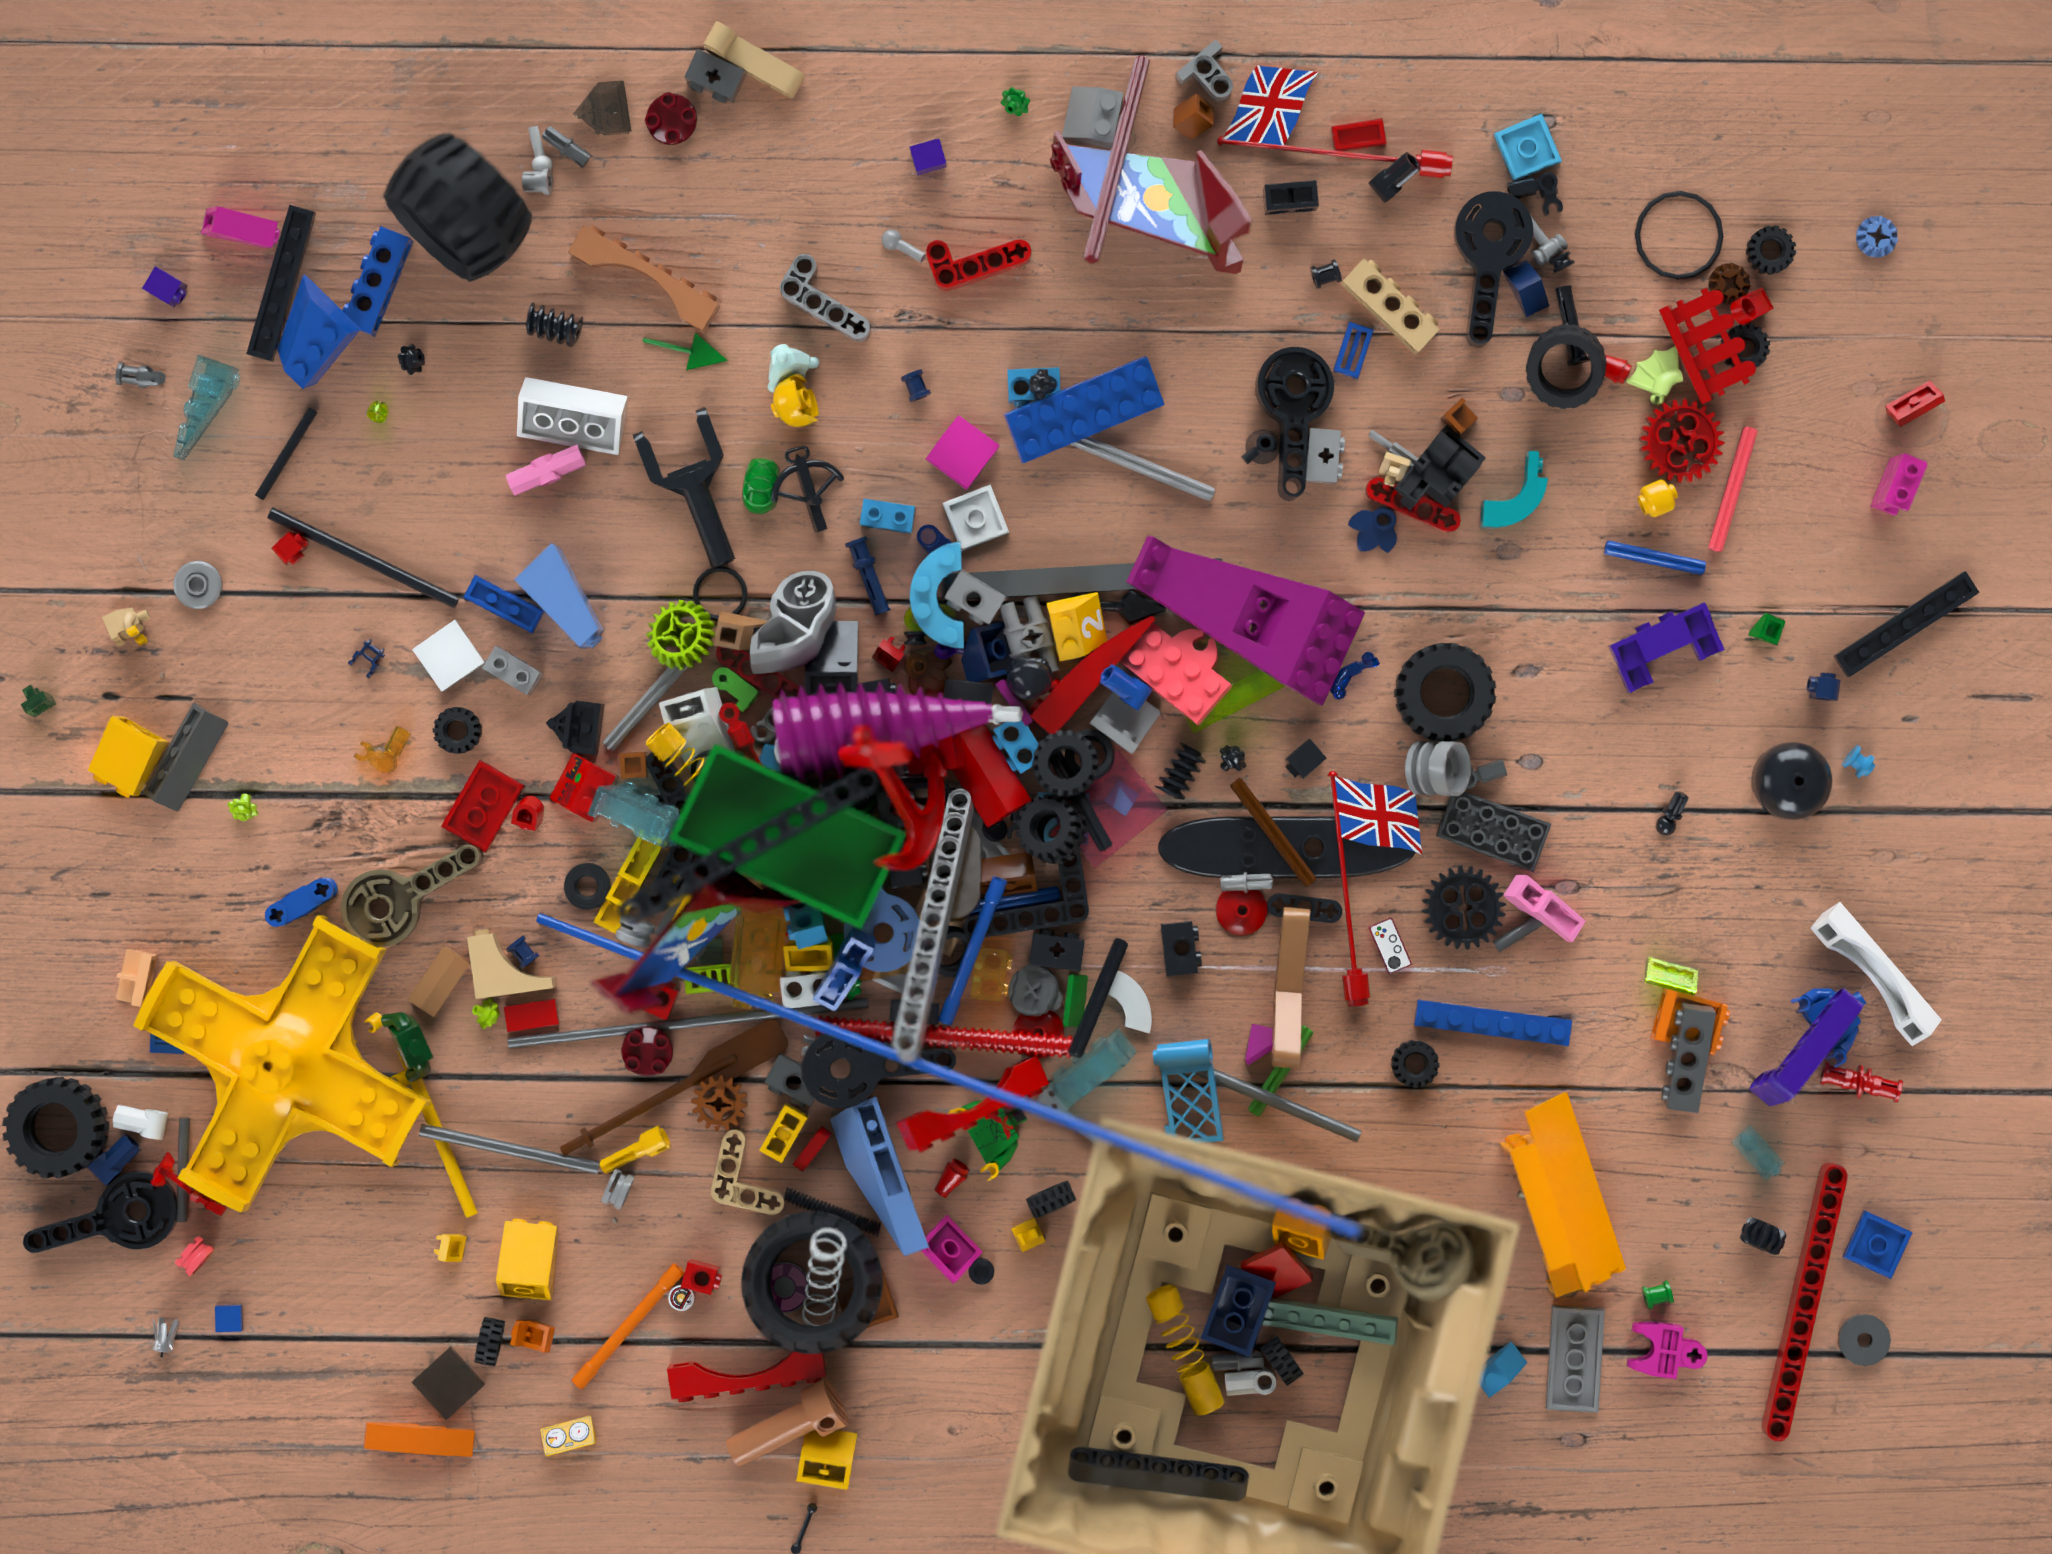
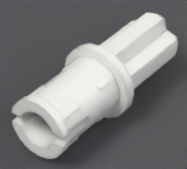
(1006, 714)

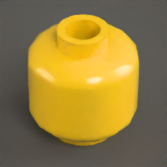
(1657, 498)

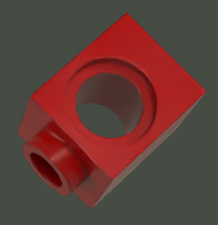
(664, 1011)
(690, 1282)

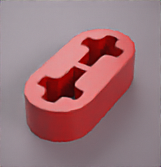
(812, 1148)

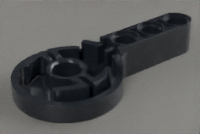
(1490, 255)
(1293, 408)
(864, 1067)
(113, 1216)

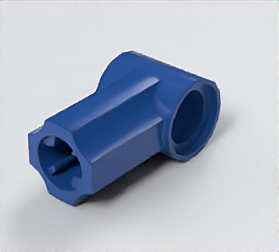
(1130, 689)

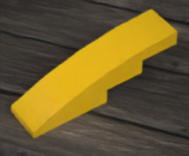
(628, 883)

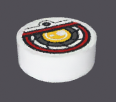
(681, 1298)

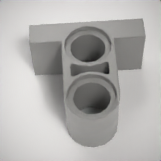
(1207, 80)

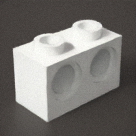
(807, 983)

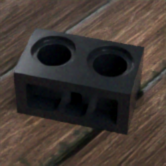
(1290, 197)

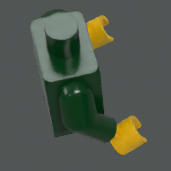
(409, 1043)

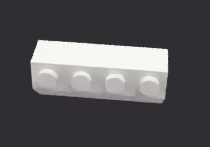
(571, 415)

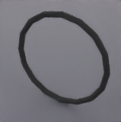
(1685, 275)

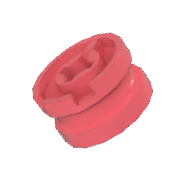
(194, 1256)

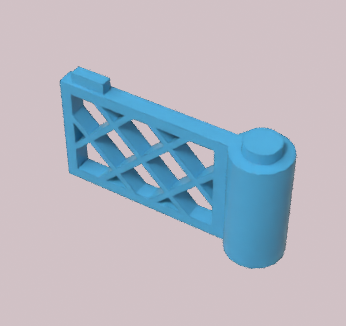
(1182, 1059)

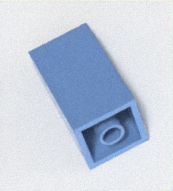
(559, 594)

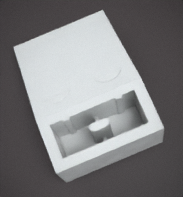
(698, 722)

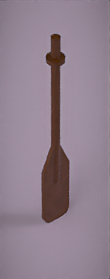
(728, 1058)

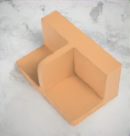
(136, 976)

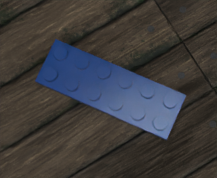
(1084, 409)

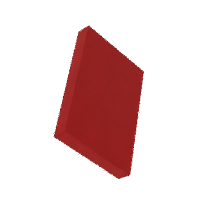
(483, 806)

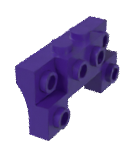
(1671, 633)

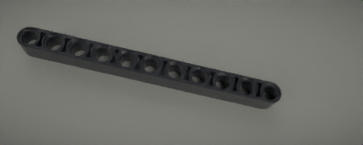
(741, 858)

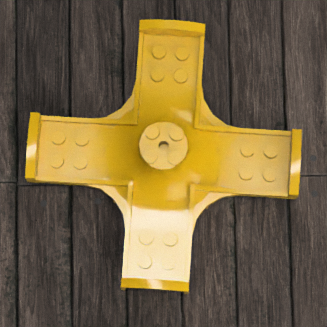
(281, 1063)

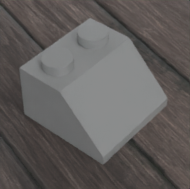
(1093, 115)

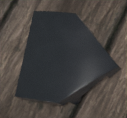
(579, 727)

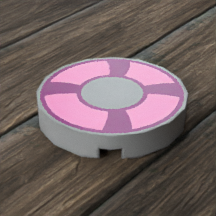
(789, 1285)

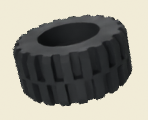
(1480, 692)
(23, 1138)

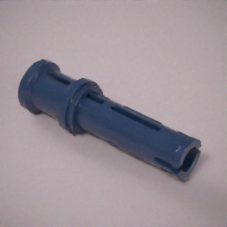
(864, 563)

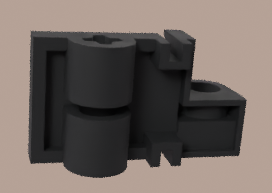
(1440, 470)

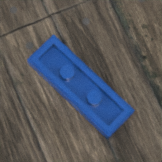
(503, 604)

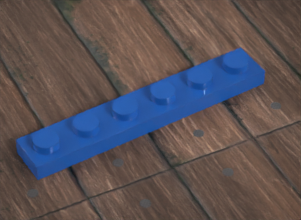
(1493, 1022)

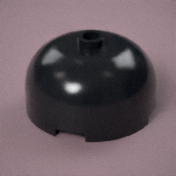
(1775, 776)

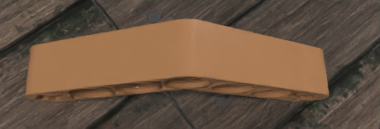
(1288, 988)

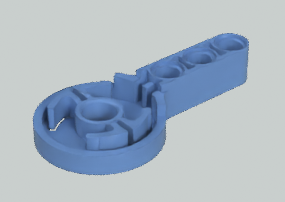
(890, 955)

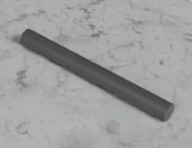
(183, 1160)

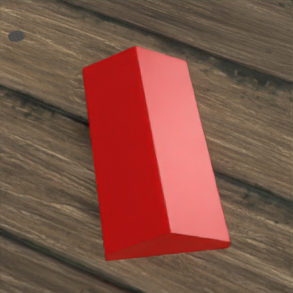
(988, 777)

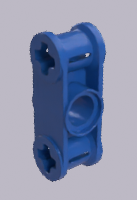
(301, 902)

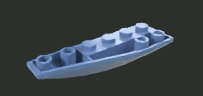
(878, 1173)

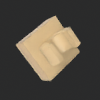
(1393, 468)

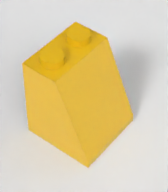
(126, 756)
(527, 1260)

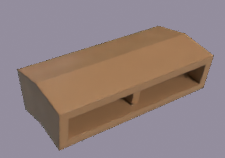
(439, 980)

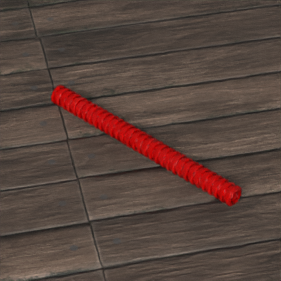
(961, 1037)

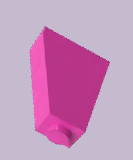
(240, 227)

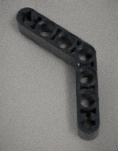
(670, 798)

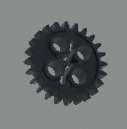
(1440, 910)

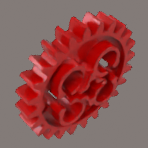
(1702, 430)

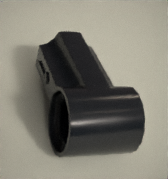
(1390, 180)

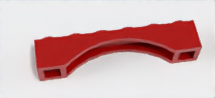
(928, 1126)
(694, 1379)

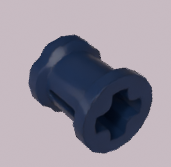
(915, 385)
(522, 952)

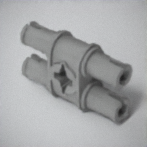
(1036, 626)

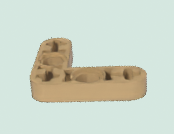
(737, 1188)

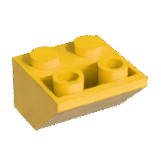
(827, 1459)

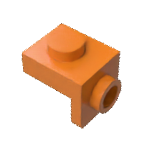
(532, 1335)

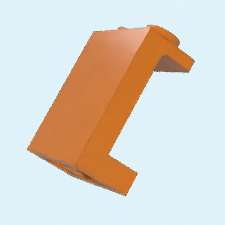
(1671, 1001)

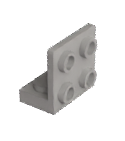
(1124, 723)

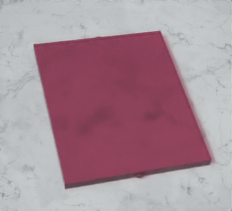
(1123, 807)

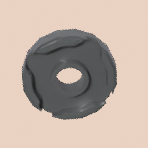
(1879, 1339)

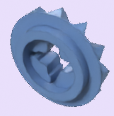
(1867, 243)

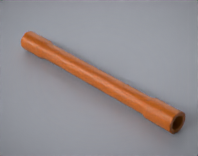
(591, 1367)

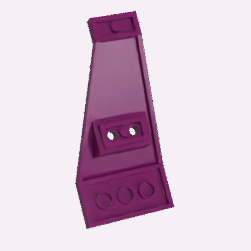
(1294, 635)

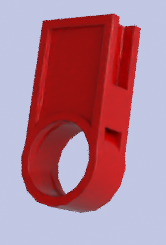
(1754, 305)

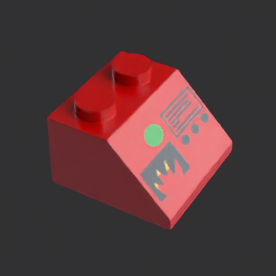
(579, 785)

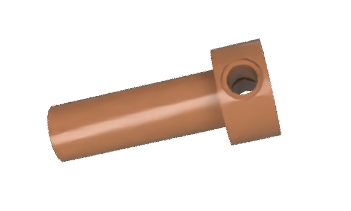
(819, 1411)

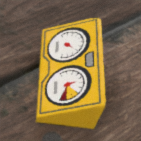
(568, 1435)

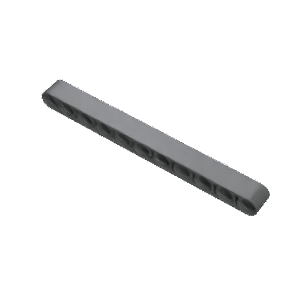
(935, 935)

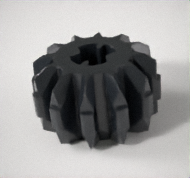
(1763, 1236)

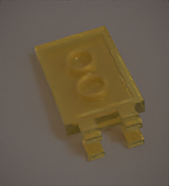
(757, 954)

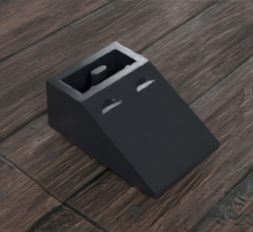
(835, 661)

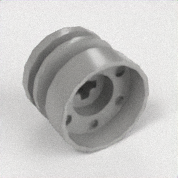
(1437, 768)

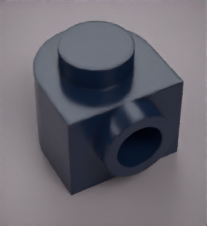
(1824, 687)

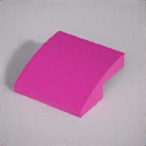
(962, 452)

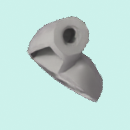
(797, 624)

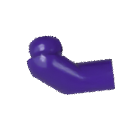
(944, 652)

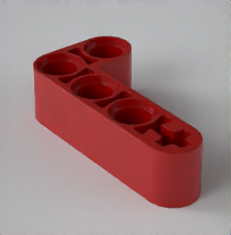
(980, 259)

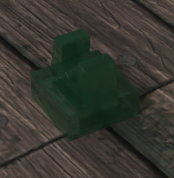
(37, 701)

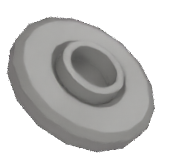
(197, 584)

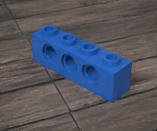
(381, 240)

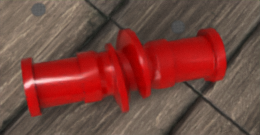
(1861, 1082)

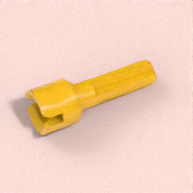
(650, 1143)

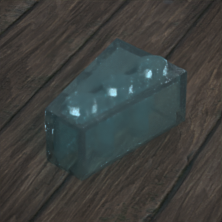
(636, 811)
(1091, 1070)

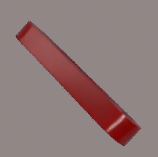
(1413, 512)
(756, 679)

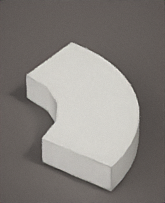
(1134, 1002)

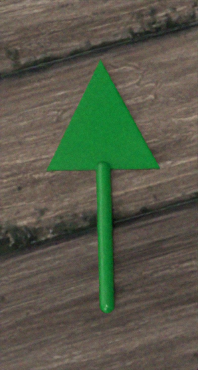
(700, 353)

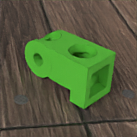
(730, 681)

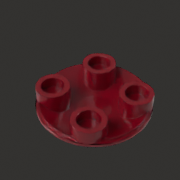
(671, 119)
(647, 1051)

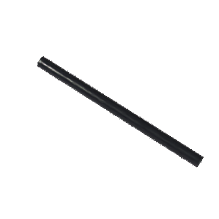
(363, 557)

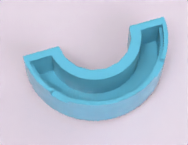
(924, 598)

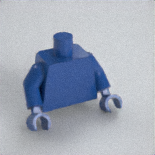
(1813, 1003)

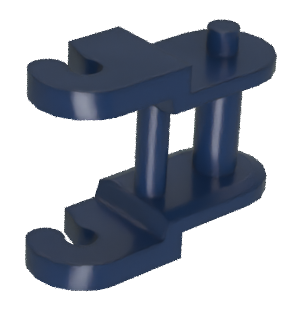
(367, 645)

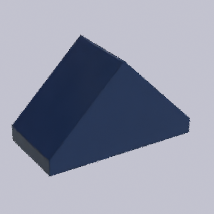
(1527, 288)

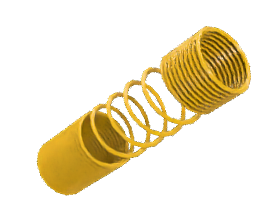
(666, 742)
(1197, 1380)

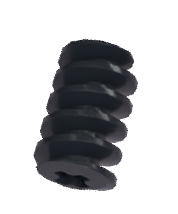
(553, 326)
(1181, 772)

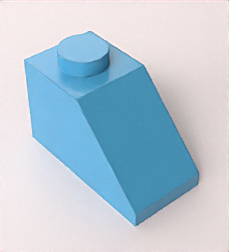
(1501, 1369)

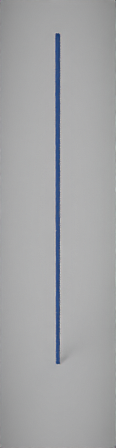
(968, 1082)

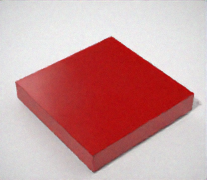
(1280, 1266)

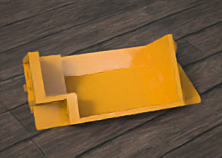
(1564, 1199)

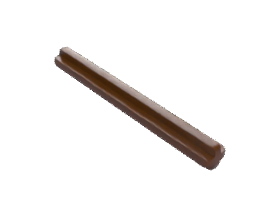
(1273, 832)

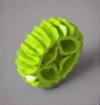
(672, 619)

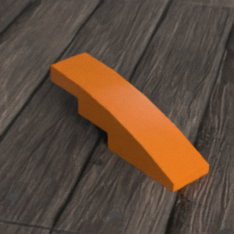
(418, 1439)

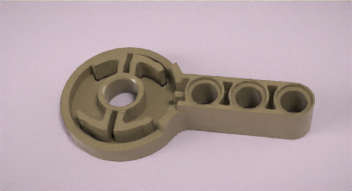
(401, 896)
(1410, 1255)

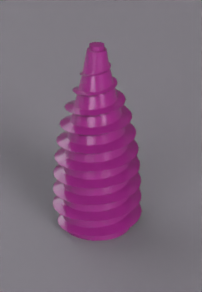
(817, 726)

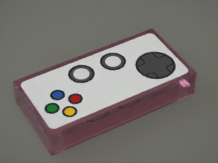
(1390, 945)

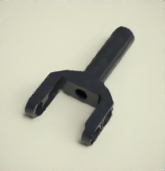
(693, 484)

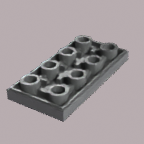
(1494, 830)

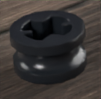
(1561, 262)
(915, 638)

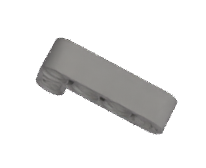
(827, 303)

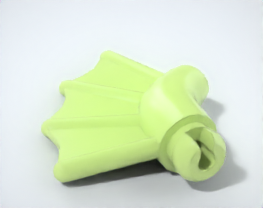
(1658, 374)

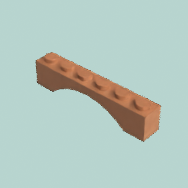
(599, 252)

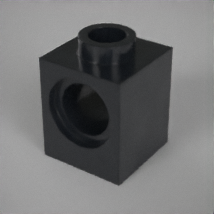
(1304, 759)

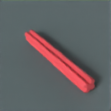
(1732, 489)

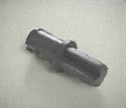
(566, 146)

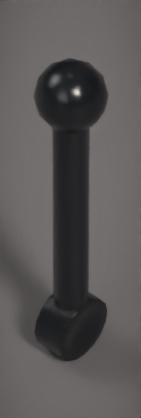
(796, 1547)

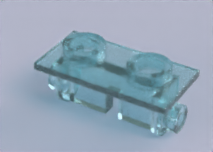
(1758, 1153)

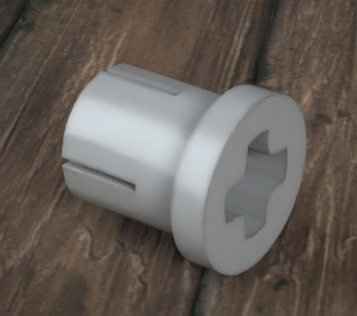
(538, 181)

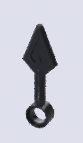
(1132, 607)

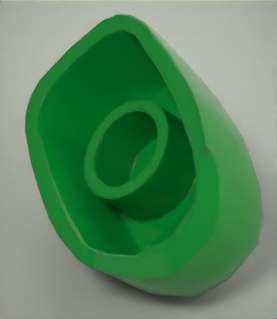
(759, 484)

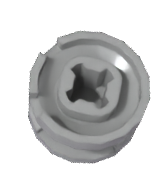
(635, 934)
(620, 1191)

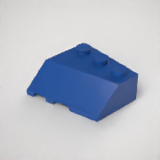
(313, 335)

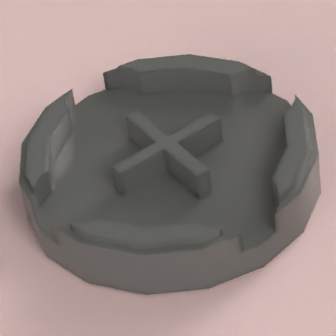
(1033, 990)

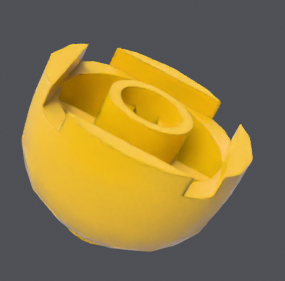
(794, 402)

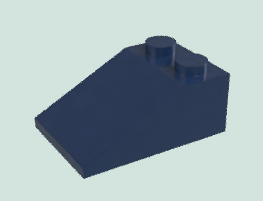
(1238, 1311)

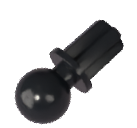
(1666, 824)

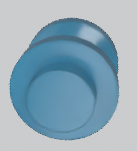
(1862, 764)

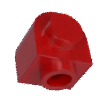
(290, 548)
(528, 813)

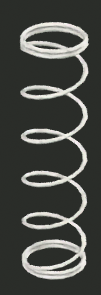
(825, 1257)

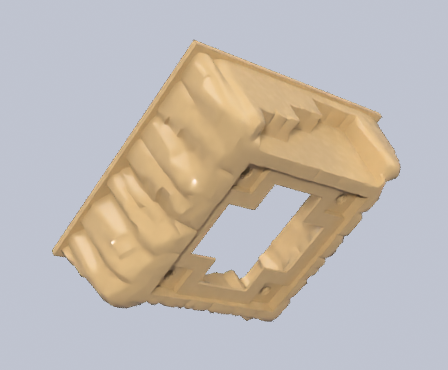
(1402, 1407)

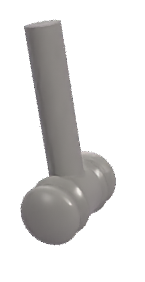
(1548, 248)

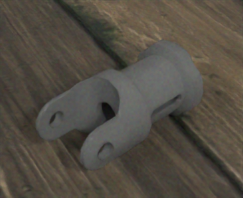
(143, 376)

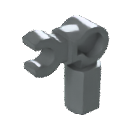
(1487, 772)

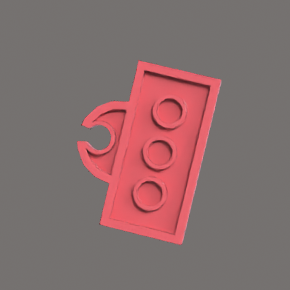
(1178, 670)

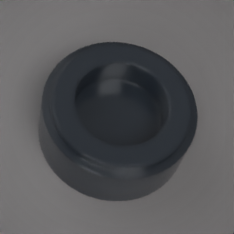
(981, 1271)

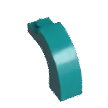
(1506, 513)

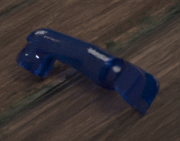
(1347, 672)

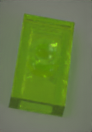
(1671, 976)

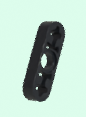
(1324, 904)

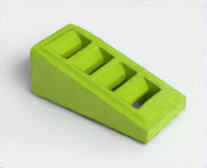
(708, 968)

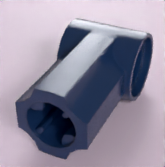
(110, 1163)

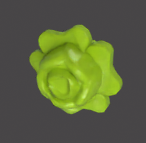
(242, 808)
(486, 1013)

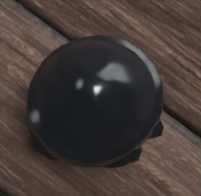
(1029, 677)

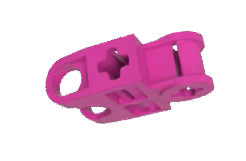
(1667, 1350)

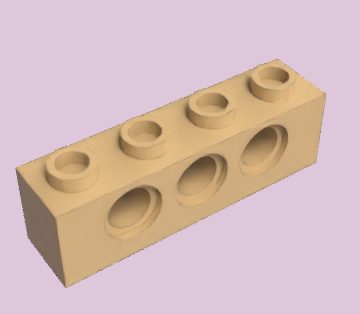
(1415, 338)

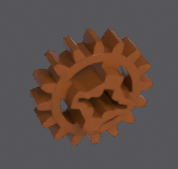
(731, 1103)

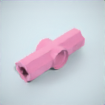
(546, 470)

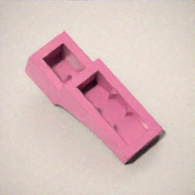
(1544, 906)

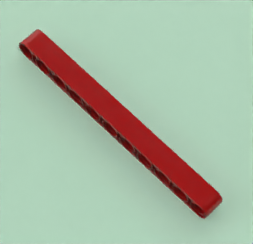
(1807, 1314)

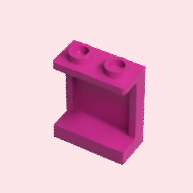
(1899, 484)

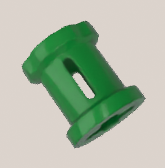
(1657, 1294)

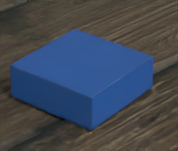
(229, 1318)

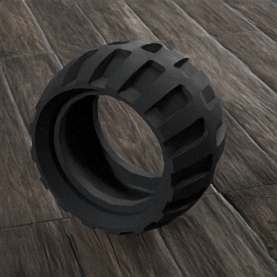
(458, 206)
(759, 1295)

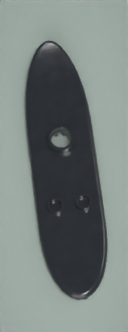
(1239, 845)

